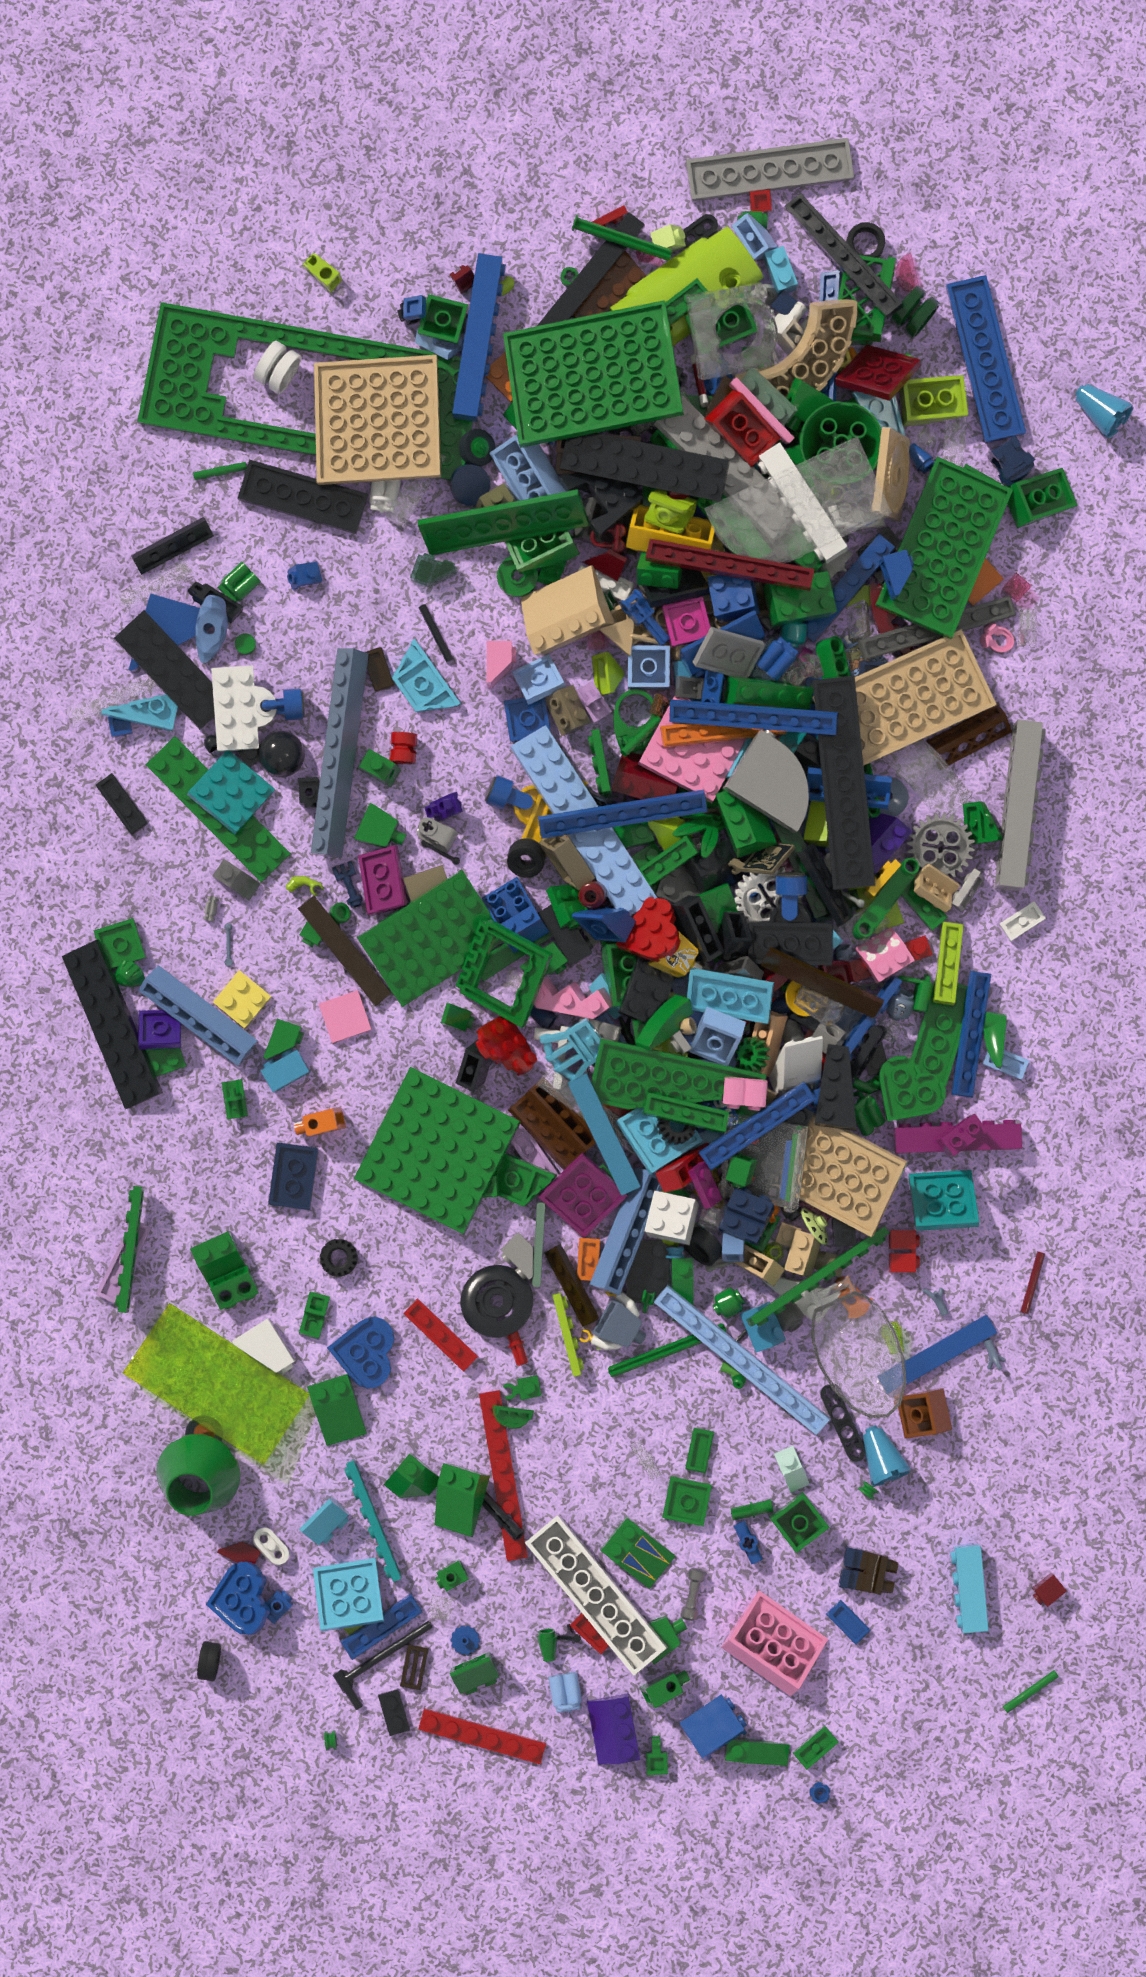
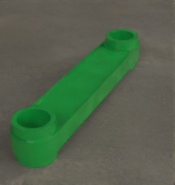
(885, 899)

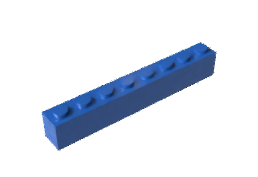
(478, 337)

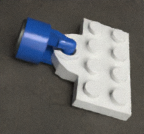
(244, 708)

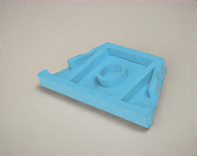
(422, 682)

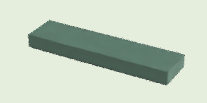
(538, 1247)

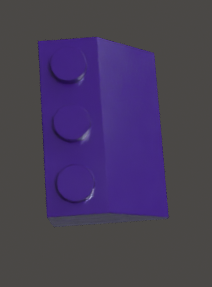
(886, 837)
(613, 1730)

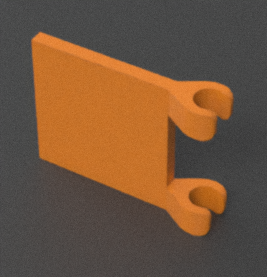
(985, 582)

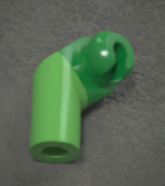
(737, 1378)

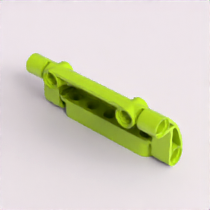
(715, 261)

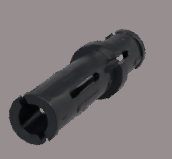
(504, 1520)

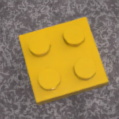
(886, 872)

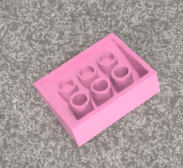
(775, 1643)

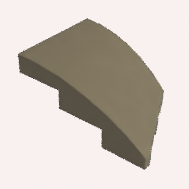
(424, 881)

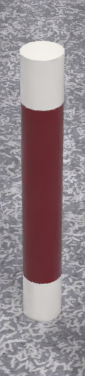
(700, 385)

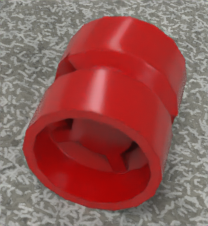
(403, 748)

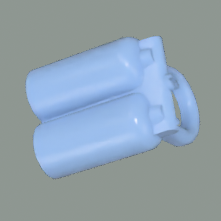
(565, 1692)

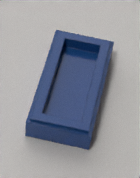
(848, 1622)

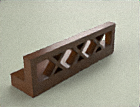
(968, 732)

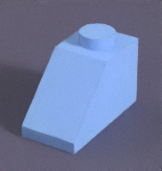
(754, 236)

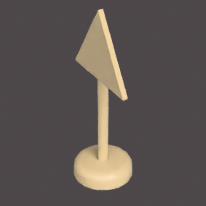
(622, 635)

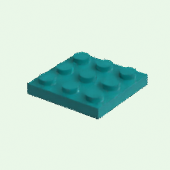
(231, 792)
(943, 1200)

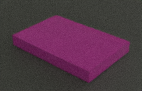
(382, 880)

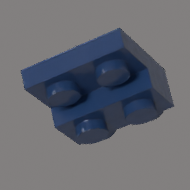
(747, 1216)

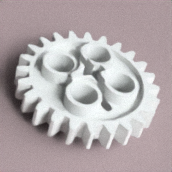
(753, 906)

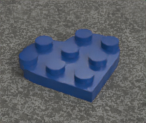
(364, 1351)
(239, 1598)

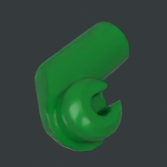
(867, 1087)

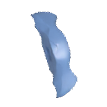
(213, 612)

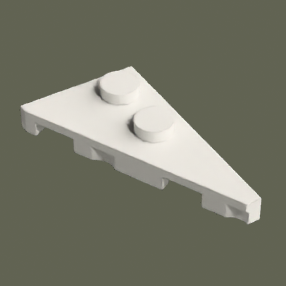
(806, 1303)

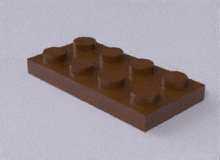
(612, 287)

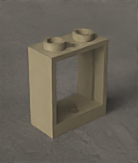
(567, 861)

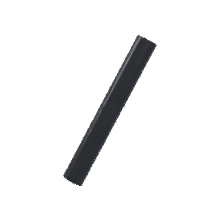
(435, 633)

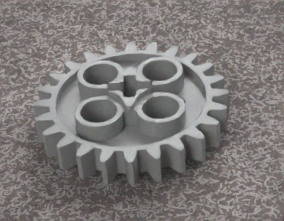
(942, 827)

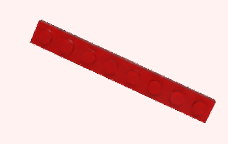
(502, 1472)

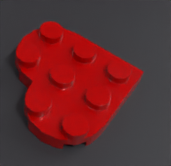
(653, 931)
(505, 1045)

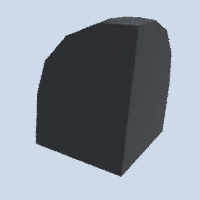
(806, 1021)

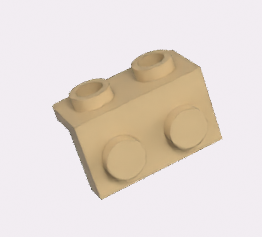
(935, 887)

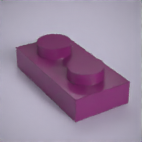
(705, 1185)

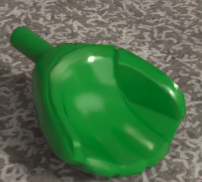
(129, 974)

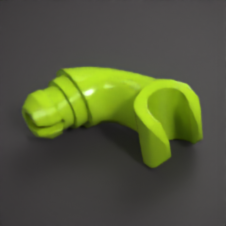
(299, 881)

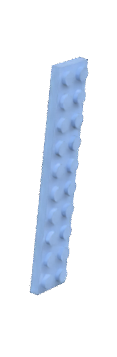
(565, 792)

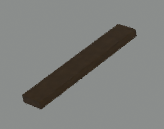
(344, 950)
(822, 982)

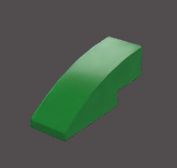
(664, 1022)

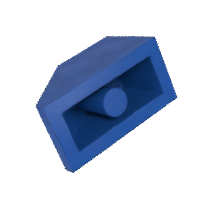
(896, 570)

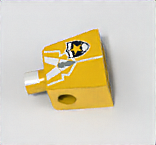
(681, 961)

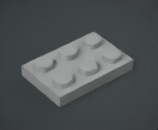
(728, 653)

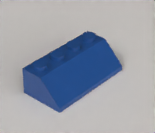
(746, 625)

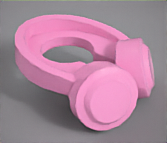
(987, 642)

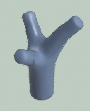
(938, 1299)
(994, 1357)

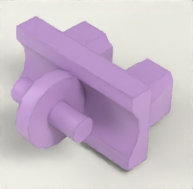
(593, 702)

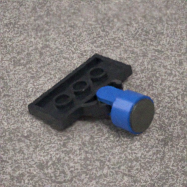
(792, 927)

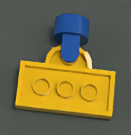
(526, 804)

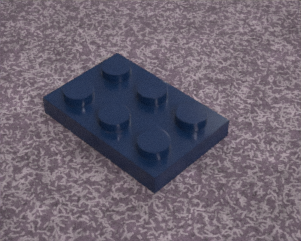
(293, 1176)

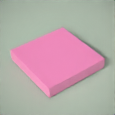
(345, 1016)

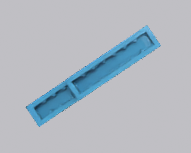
(604, 1134)

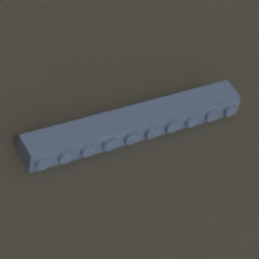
(339, 752)

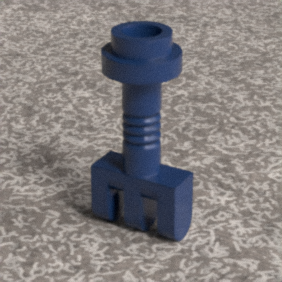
(354, 899)

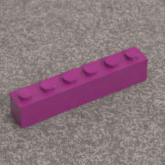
(923, 1138)

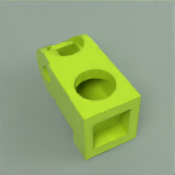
(322, 272)

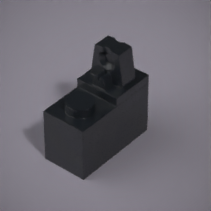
(473, 1068)

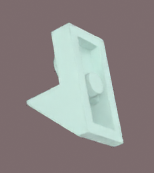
(791, 1468)

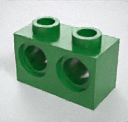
(231, 1283)

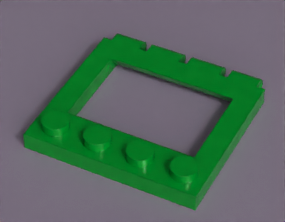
(531, 979)

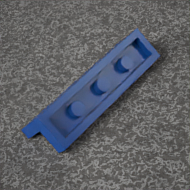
(875, 786)

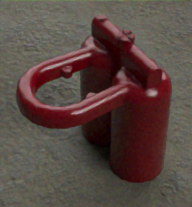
(618, 545)

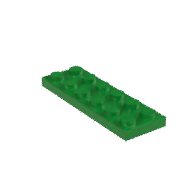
(940, 1036)

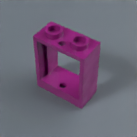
(961, 1135)

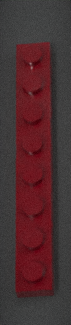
(730, 564)

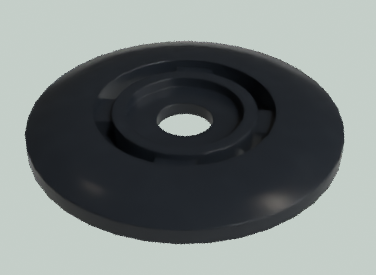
(478, 1309)

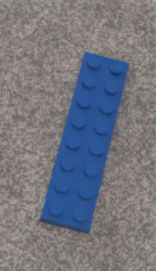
(985, 359)

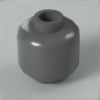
(790, 1318)

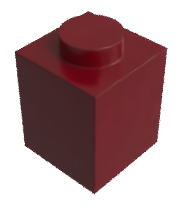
(1048, 1590)

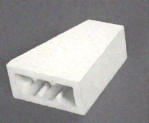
(266, 1346)

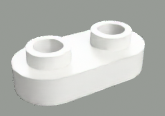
(272, 1545)

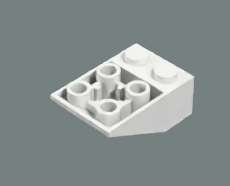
(798, 1063)

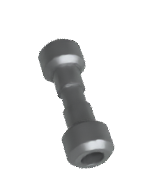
(689, 1611)

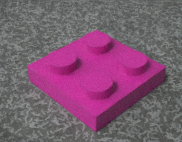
(686, 621)

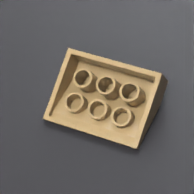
(565, 611)

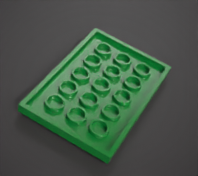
(426, 938)

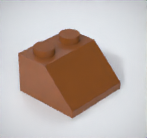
(924, 1413)

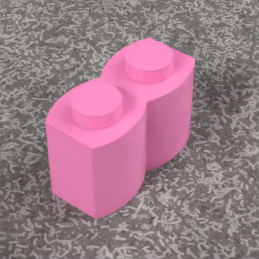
(745, 1092)

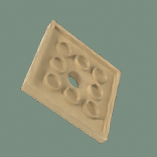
(893, 470)

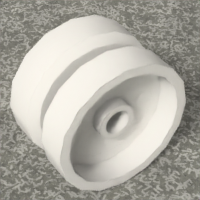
(277, 367)

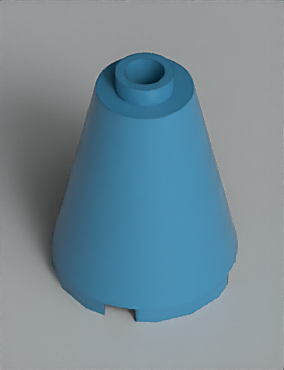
(1103, 409)
(883, 1457)

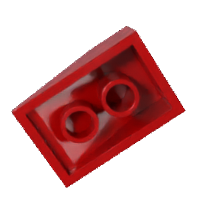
(742, 427)

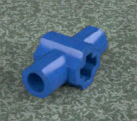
(752, 1552)

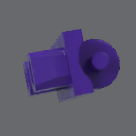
(444, 807)

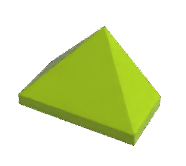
(606, 673)

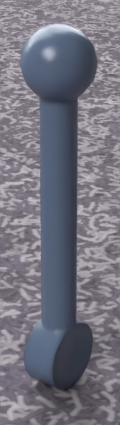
(228, 926)

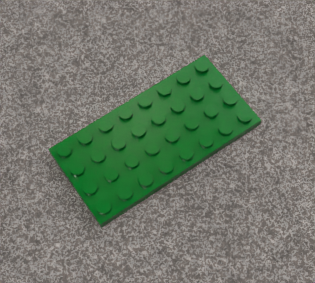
(947, 545)

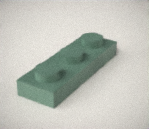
(769, 396)

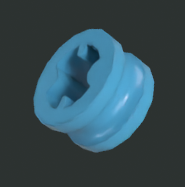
(675, 1252)

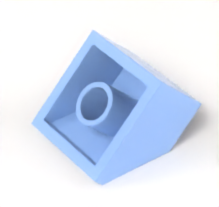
(717, 1036)

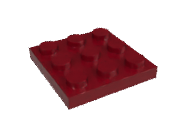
(878, 372)

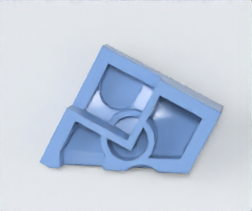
(440, 347)

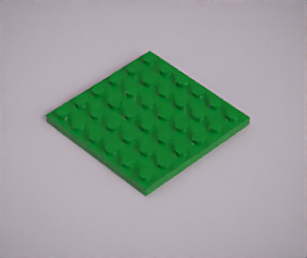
(437, 1150)

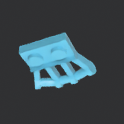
(582, 1038)

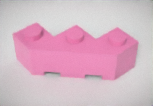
(572, 1000)

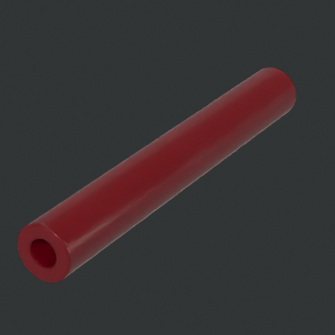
(1032, 1282)

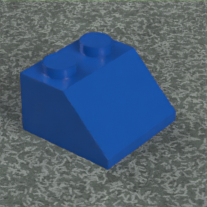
(606, 923)

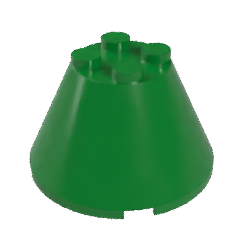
(838, 423)

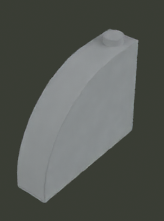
(771, 781)

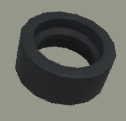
(872, 228)
(704, 1247)

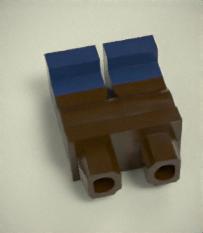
(874, 1568)

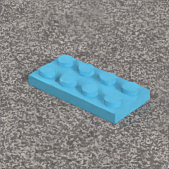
(731, 995)

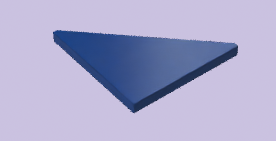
(174, 618)

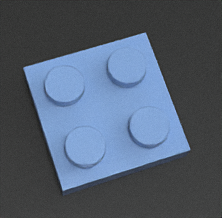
(538, 679)

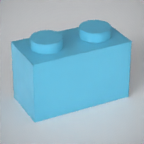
(780, 270)

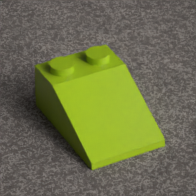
(933, 400)

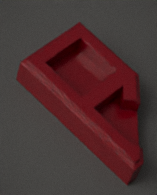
(240, 1552)

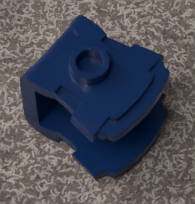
(1011, 461)

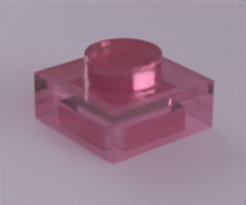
(1016, 587)

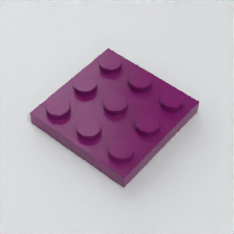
(582, 1195)

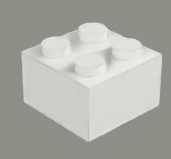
(671, 1217)

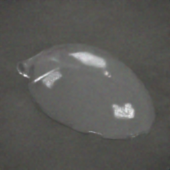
(858, 1351)

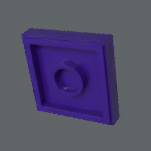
(158, 1030)

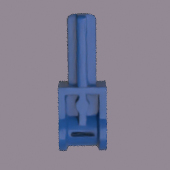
(641, 613)

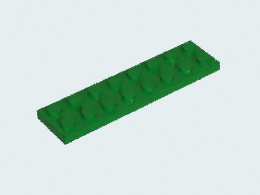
(503, 522)
(250, 845)

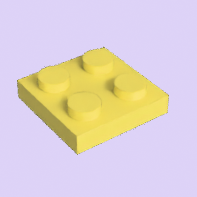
(242, 999)

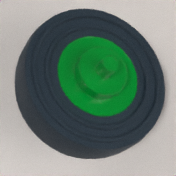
(476, 447)

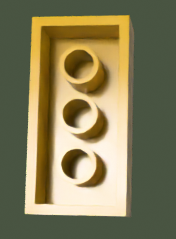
(696, 534)

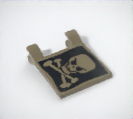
(764, 861)

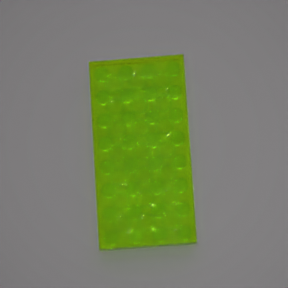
(216, 1384)

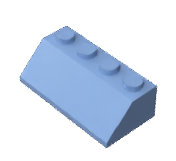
(526, 470)

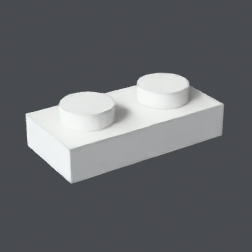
(1022, 921)

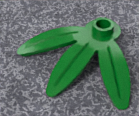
(701, 822)

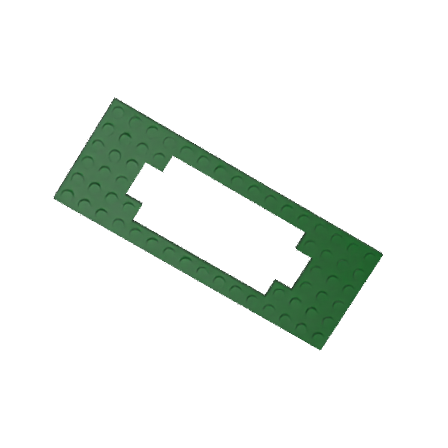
(183, 361)

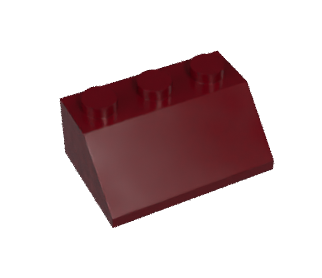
(639, 781)

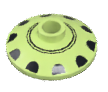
(816, 1225)

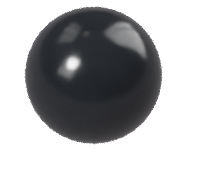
(281, 754)

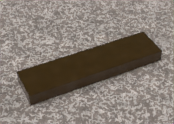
(571, 1285)

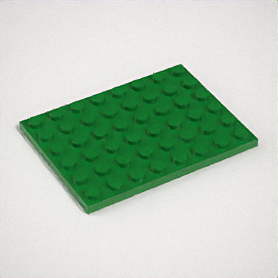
(593, 374)

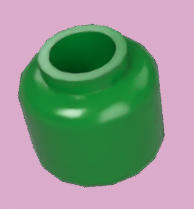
(728, 1303)

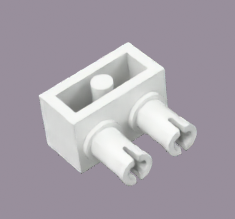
(788, 328)

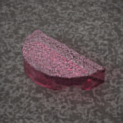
(906, 274)

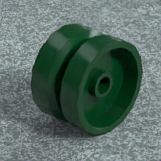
(917, 313)

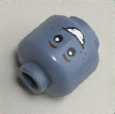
(901, 1005)

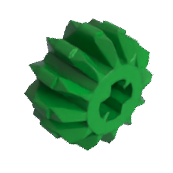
(755, 1047)

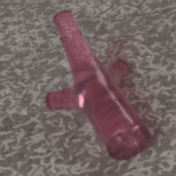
(827, 1217)

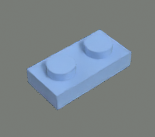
(1011, 1064)

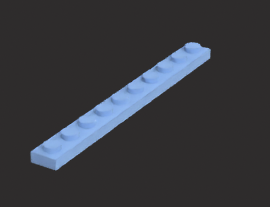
(742, 1360)

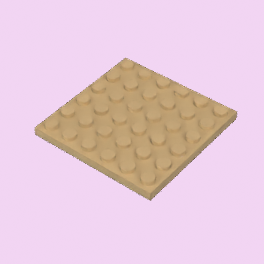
(377, 420)

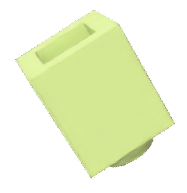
(669, 237)

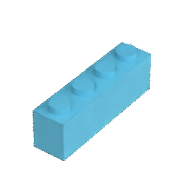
(970, 1588)

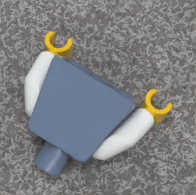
(617, 1325)

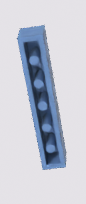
(198, 1015)
(625, 1235)

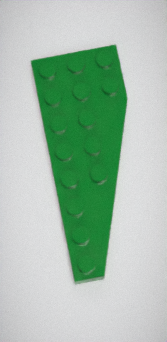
(629, 1072)

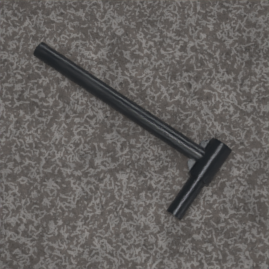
(345, 1678)

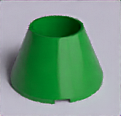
(200, 1457)

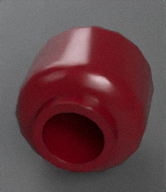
(586, 897)

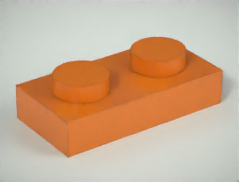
(587, 1257)

